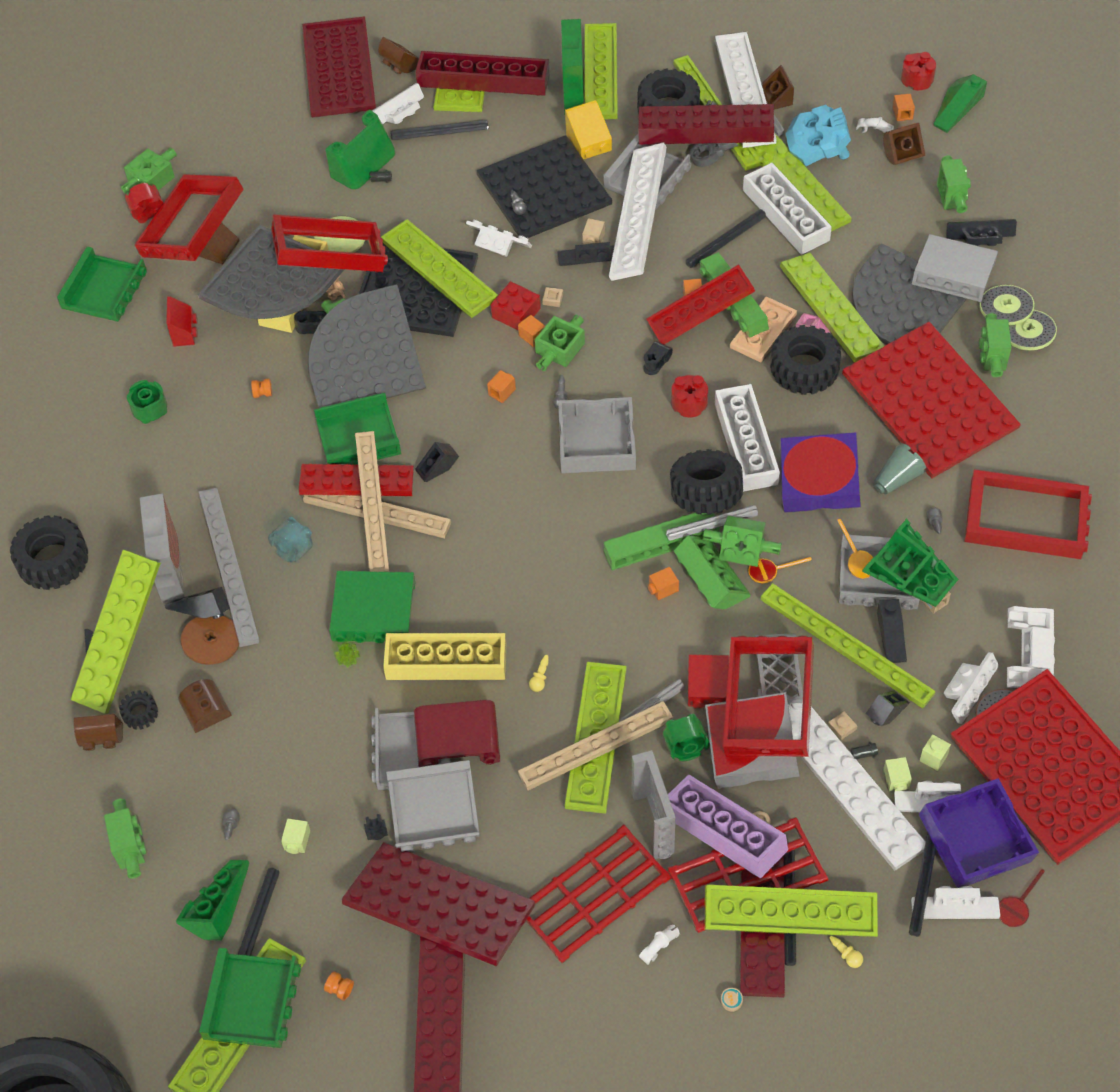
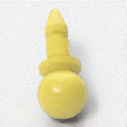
(537, 682)
(853, 957)

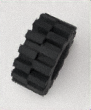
(136, 700)

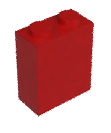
(707, 679)

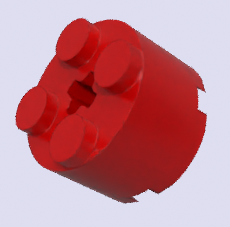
(918, 71)
(143, 201)
(689, 395)

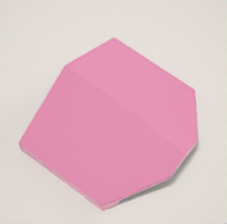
(807, 320)

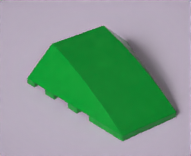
(912, 567)

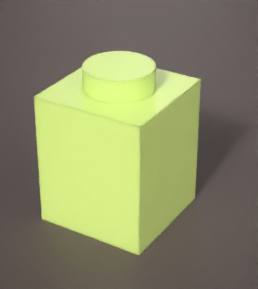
(935, 752)
(897, 774)
(295, 836)

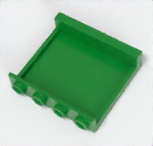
(101, 286)
(341, 421)
(371, 605)
(250, 999)

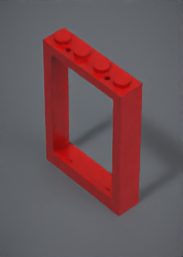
(226, 186)
(328, 228)
(1022, 541)
(767, 747)

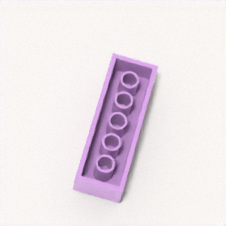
(727, 826)

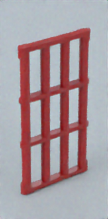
(602, 872)
(771, 875)

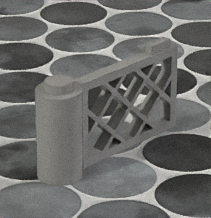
(769, 669)

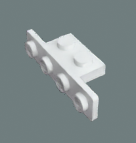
(400, 106)
(496, 241)
(969, 684)
(925, 793)
(960, 904)

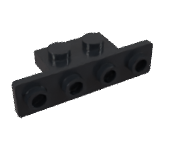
(982, 232)
(586, 254)

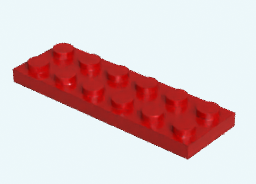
(700, 304)
(345, 480)

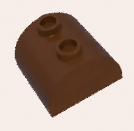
(398, 56)
(904, 144)
(203, 704)
(98, 730)

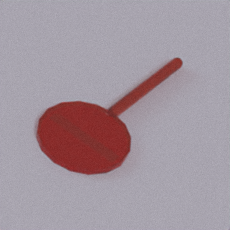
(1014, 910)

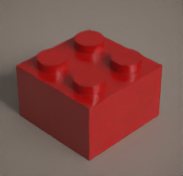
(515, 305)

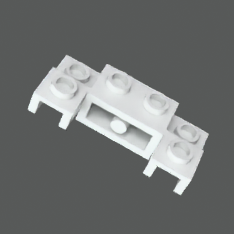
(1037, 643)

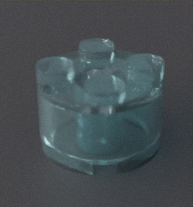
(291, 540)

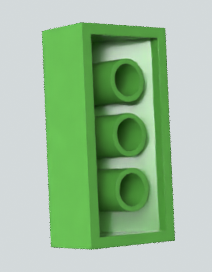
(713, 576)

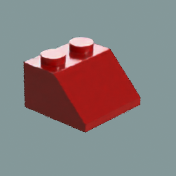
(181, 322)

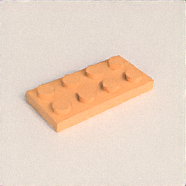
(760, 345)

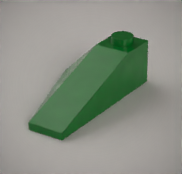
(959, 101)
(214, 908)

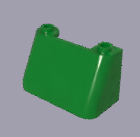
(365, 153)

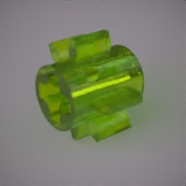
(347, 654)

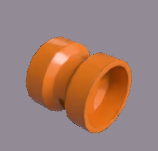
(261, 388)
(339, 985)

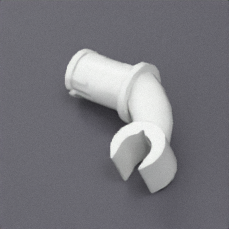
(876, 123)
(660, 940)

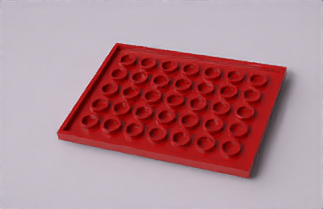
(931, 399)
(1050, 762)

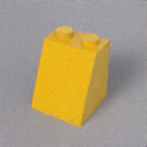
(588, 130)

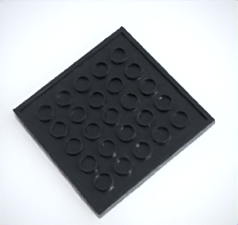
(551, 183)
(423, 304)

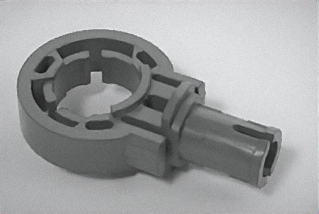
(716, 151)

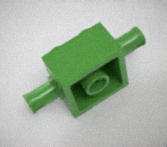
(149, 169)
(953, 184)
(559, 341)
(995, 345)
(742, 541)
(125, 838)

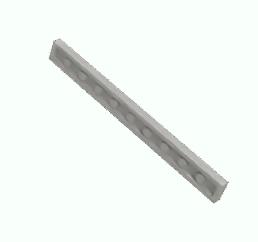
(228, 568)

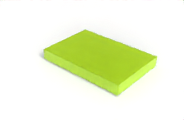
(458, 100)

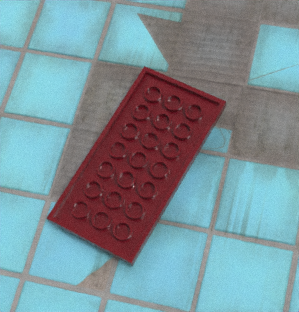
(338, 67)
(439, 903)

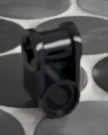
(308, 321)
(656, 357)

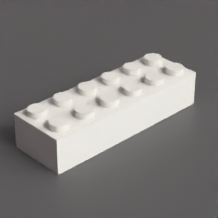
(787, 208)
(747, 436)

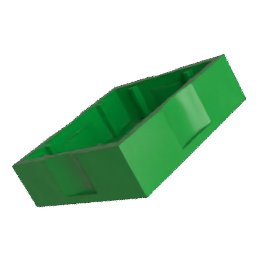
(572, 63)

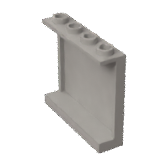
(672, 173)
(954, 267)
(868, 590)
(394, 745)
(649, 784)
(433, 805)

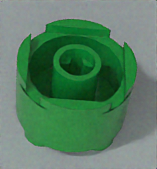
(147, 401)
(685, 738)

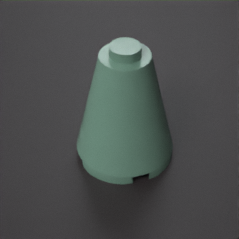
(899, 470)

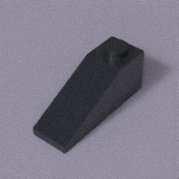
(203, 604)
(892, 630)

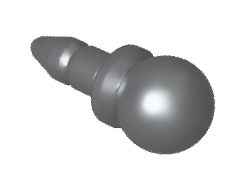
(518, 205)
(560, 394)
(935, 518)
(230, 822)

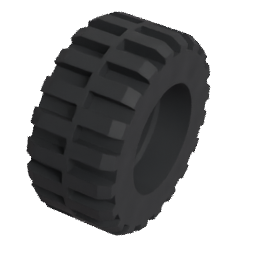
(668, 84)
(805, 342)
(706, 481)
(44, 533)

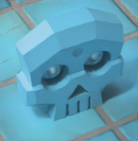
(818, 135)

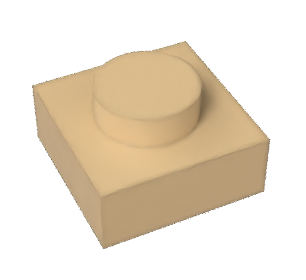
(552, 297)
(842, 725)

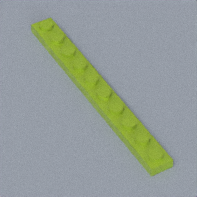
(746, 155)
(848, 646)

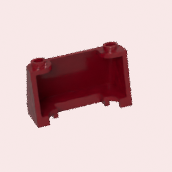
(456, 732)

